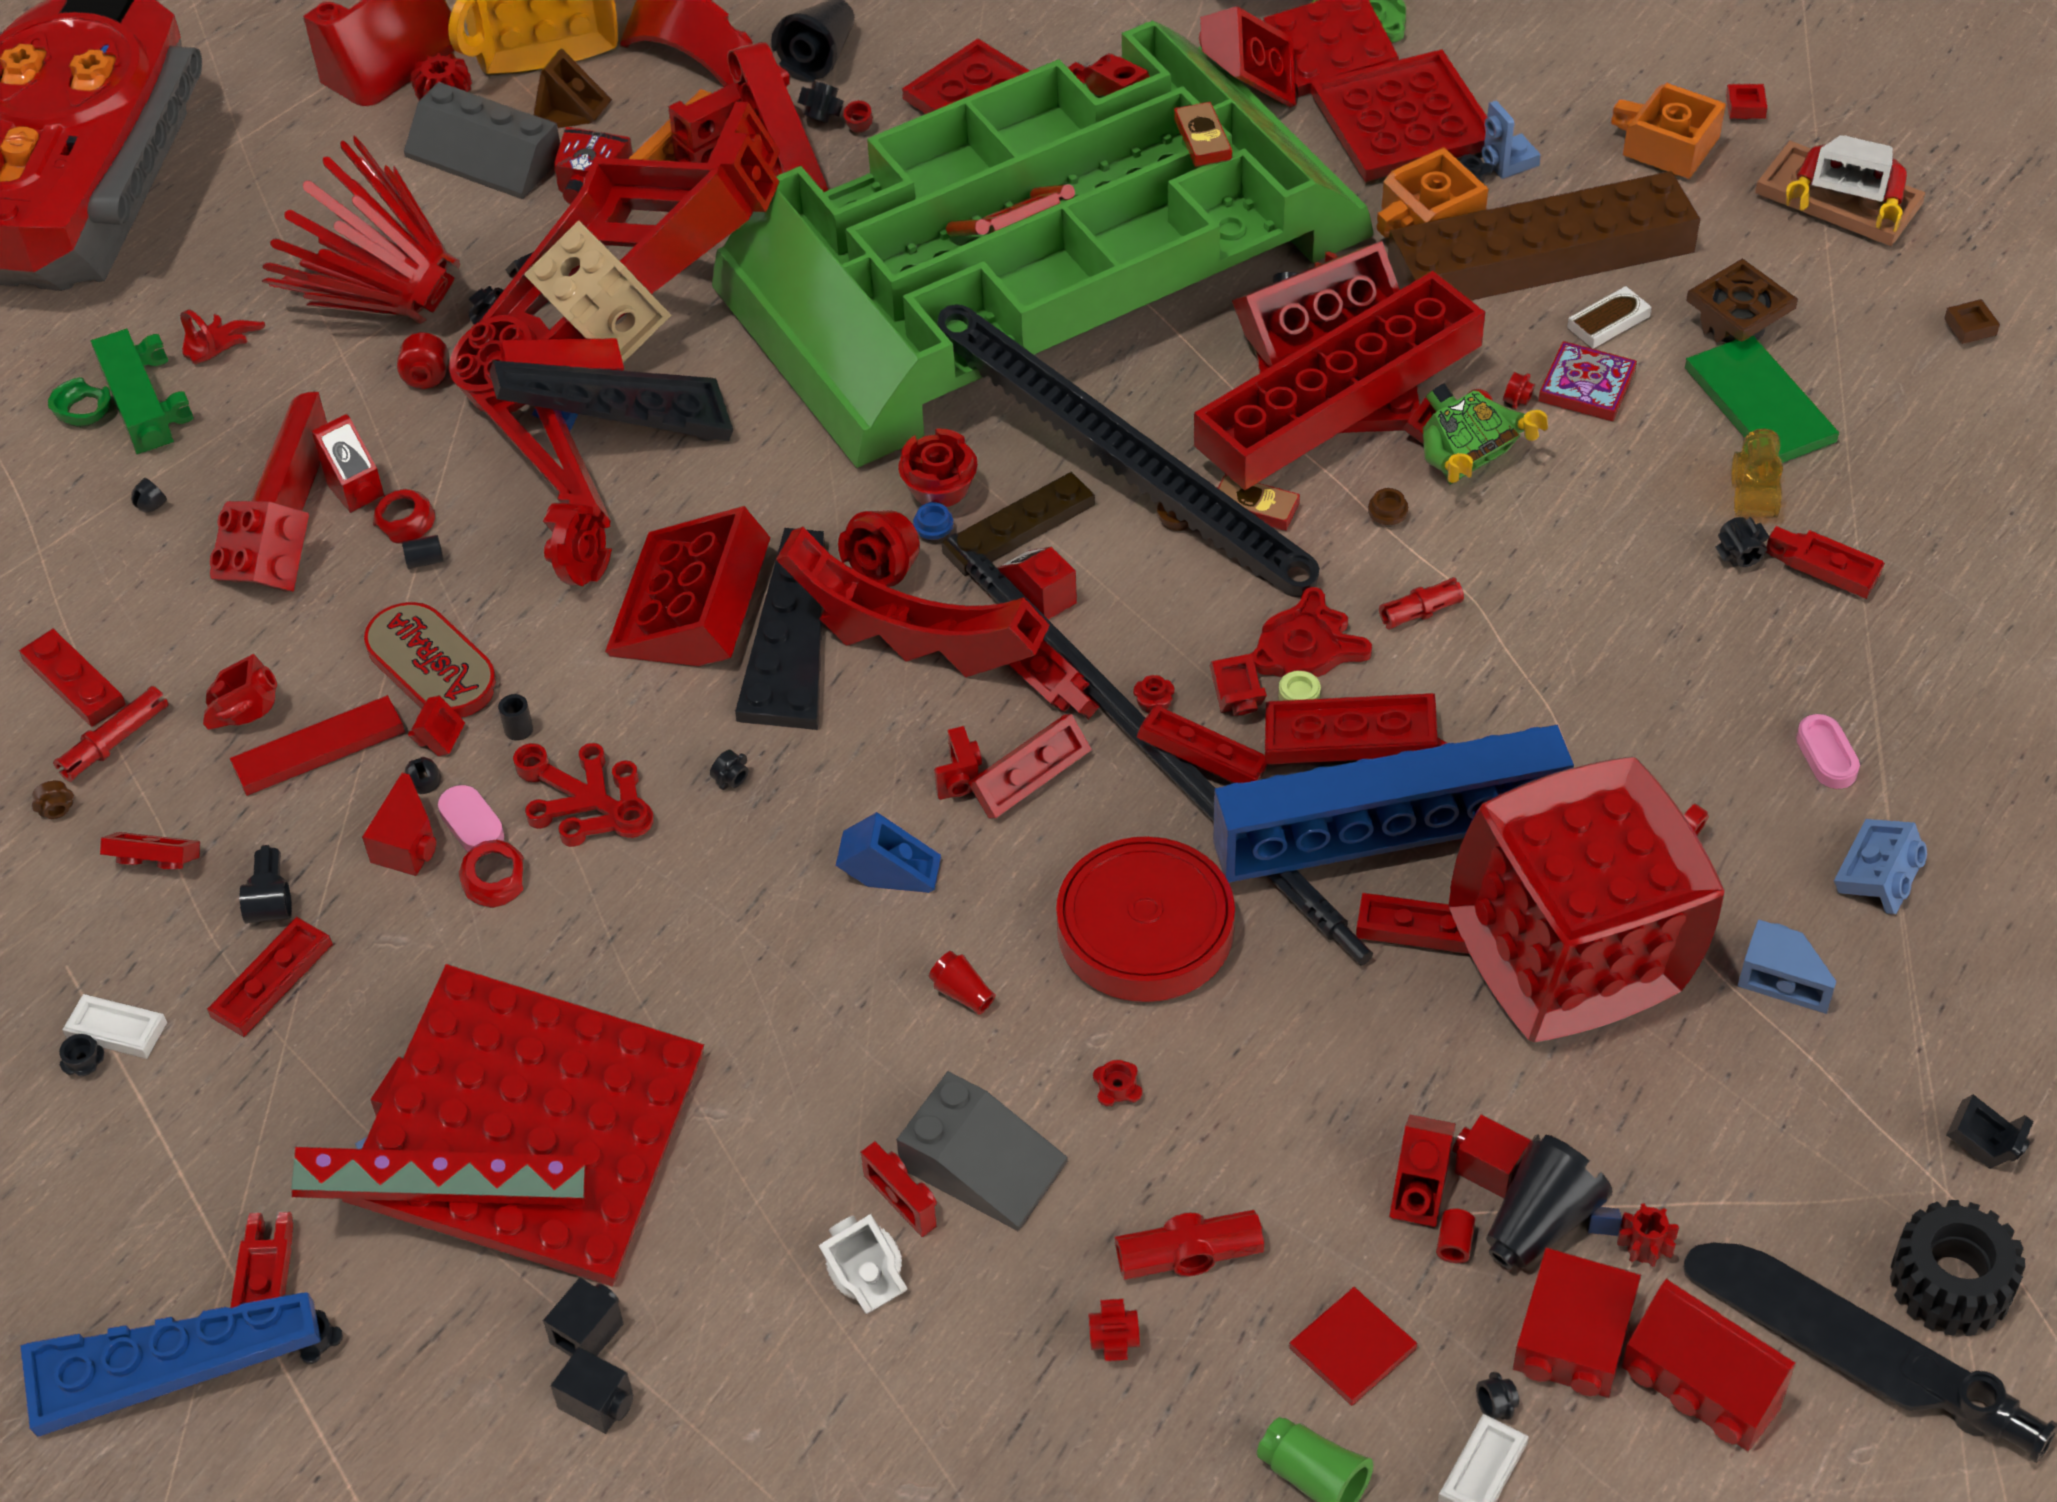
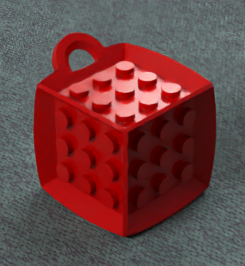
(1584, 898)

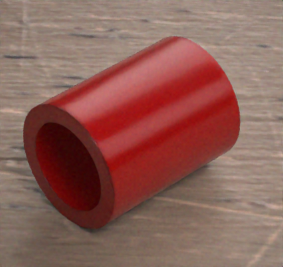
(1456, 1235)

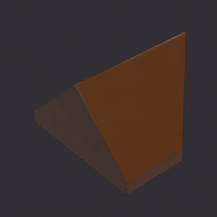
(568, 93)

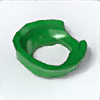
(73, 391)

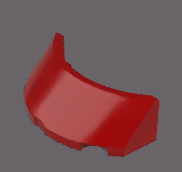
(690, 26)

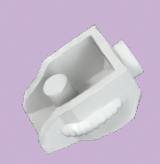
(864, 1262)

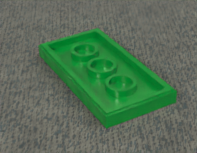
(1761, 395)

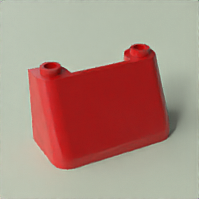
(375, 44)

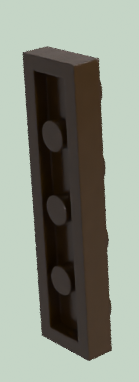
(1022, 520)

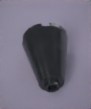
(812, 39)
(1544, 1201)

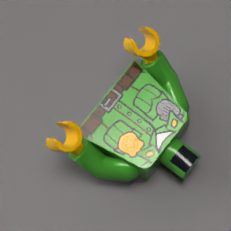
(1473, 431)

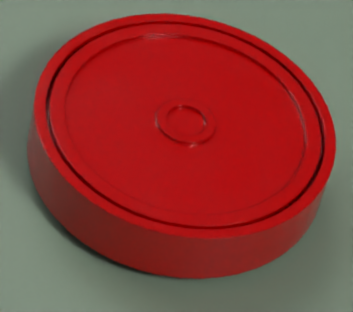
(1145, 918)

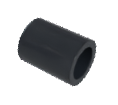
(422, 551)
(515, 717)

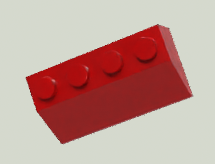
(1314, 302)

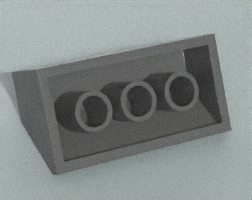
(482, 140)

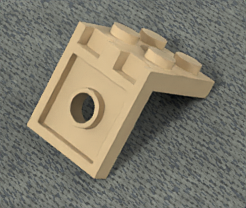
(597, 291)

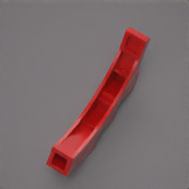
(861, 608)

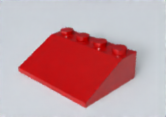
(691, 590)

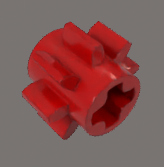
(1648, 1235)
(1114, 1330)

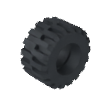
(1952, 1300)

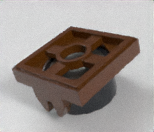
(1742, 302)

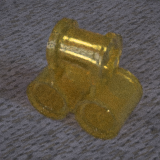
(1757, 475)

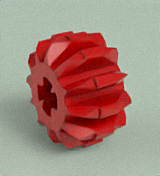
(441, 69)

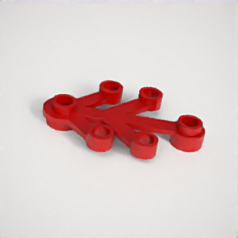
(533, 765)

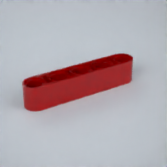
(765, 90)

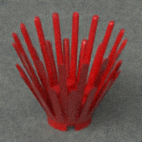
(378, 273)

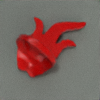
(213, 338)

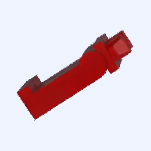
(701, 122)

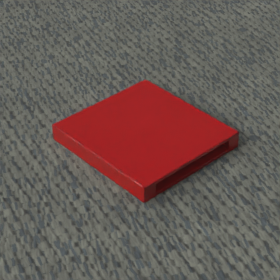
(1353, 1345)

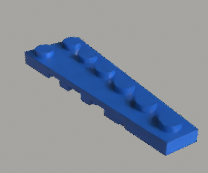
(95, 1375)

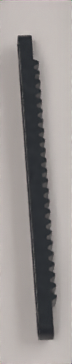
(1128, 452)

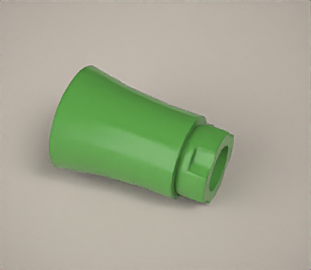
(1314, 1463)

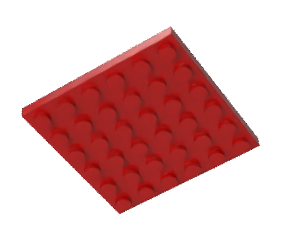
(536, 1077)

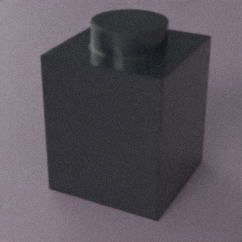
(584, 1318)
(593, 1390)

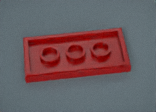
(1349, 728)

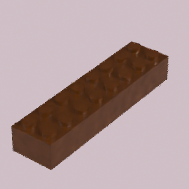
(1550, 238)

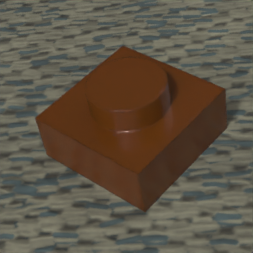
(1971, 321)

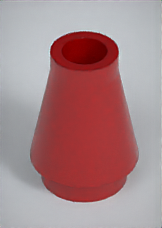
(960, 981)

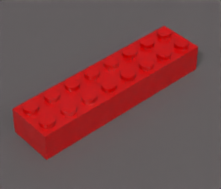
(1338, 379)

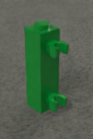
(132, 391)

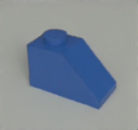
(887, 856)

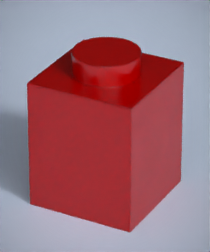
(1489, 1154)

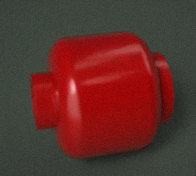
(422, 360)

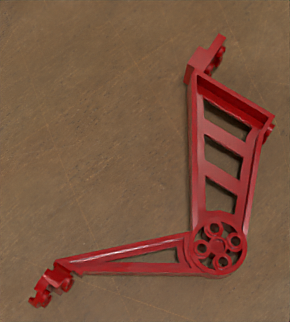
(703, 208)

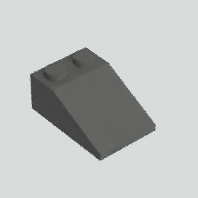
(979, 1152)

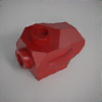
(240, 694)

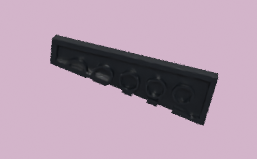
(639, 398)
(785, 655)

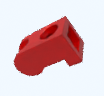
(1112, 74)

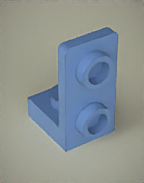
(1504, 151)

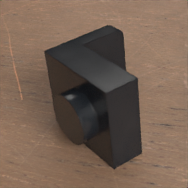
(1988, 1134)

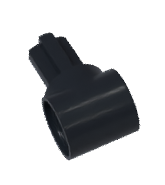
(266, 893)

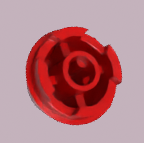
(938, 467)
(880, 545)

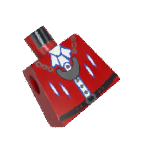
(577, 153)

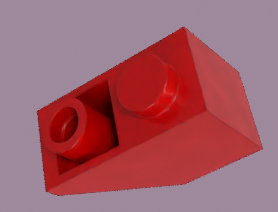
(1422, 1170)

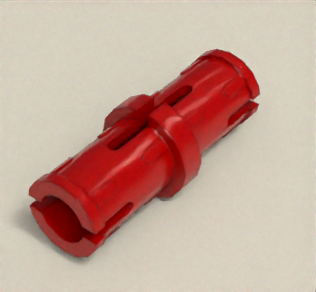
(1421, 603)

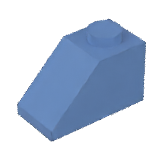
(1786, 968)

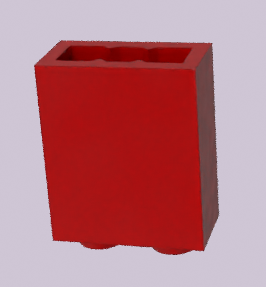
(1576, 1323)

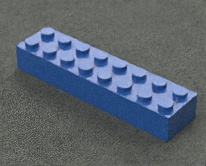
(1374, 802)

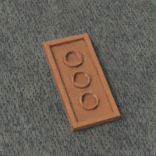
(1836, 207)

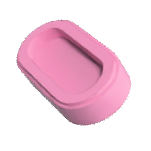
(1828, 751)
(469, 816)

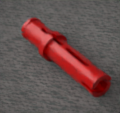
(97, 744)

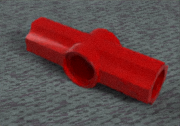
(1189, 1244)

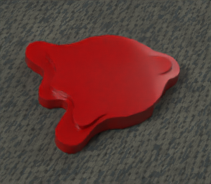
(1308, 639)

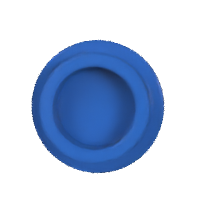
(933, 521)

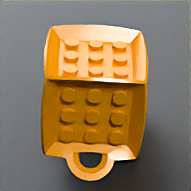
(528, 33)

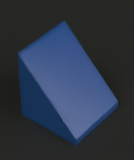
(1605, 1221)

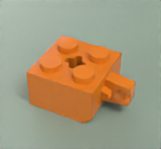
(1670, 129)
(1428, 192)

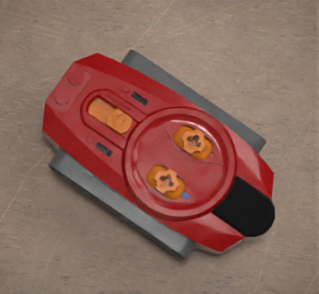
(83, 131)

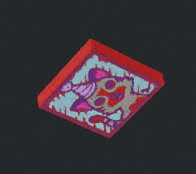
(1587, 381)

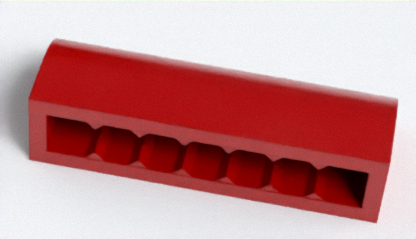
(294, 455)

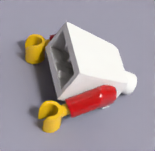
(1855, 169)

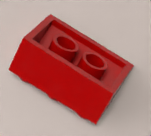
(1251, 52)
(1708, 1366)

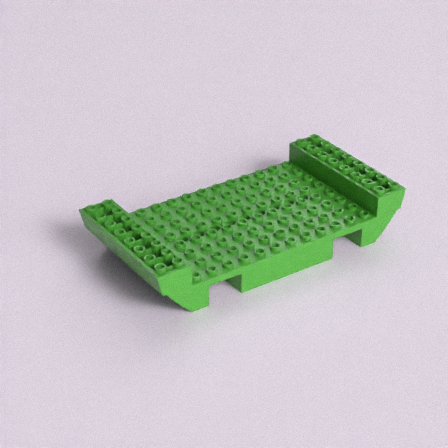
(855, 276)

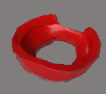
(411, 527)
(494, 893)

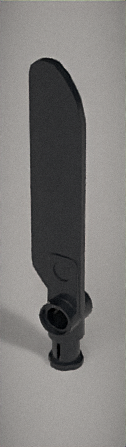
(1863, 1344)

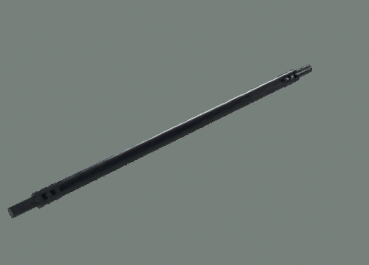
(1182, 772)

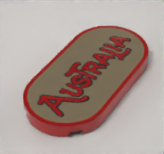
(429, 657)

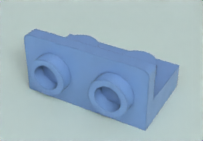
(1883, 862)

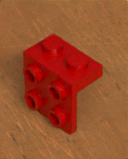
(259, 544)

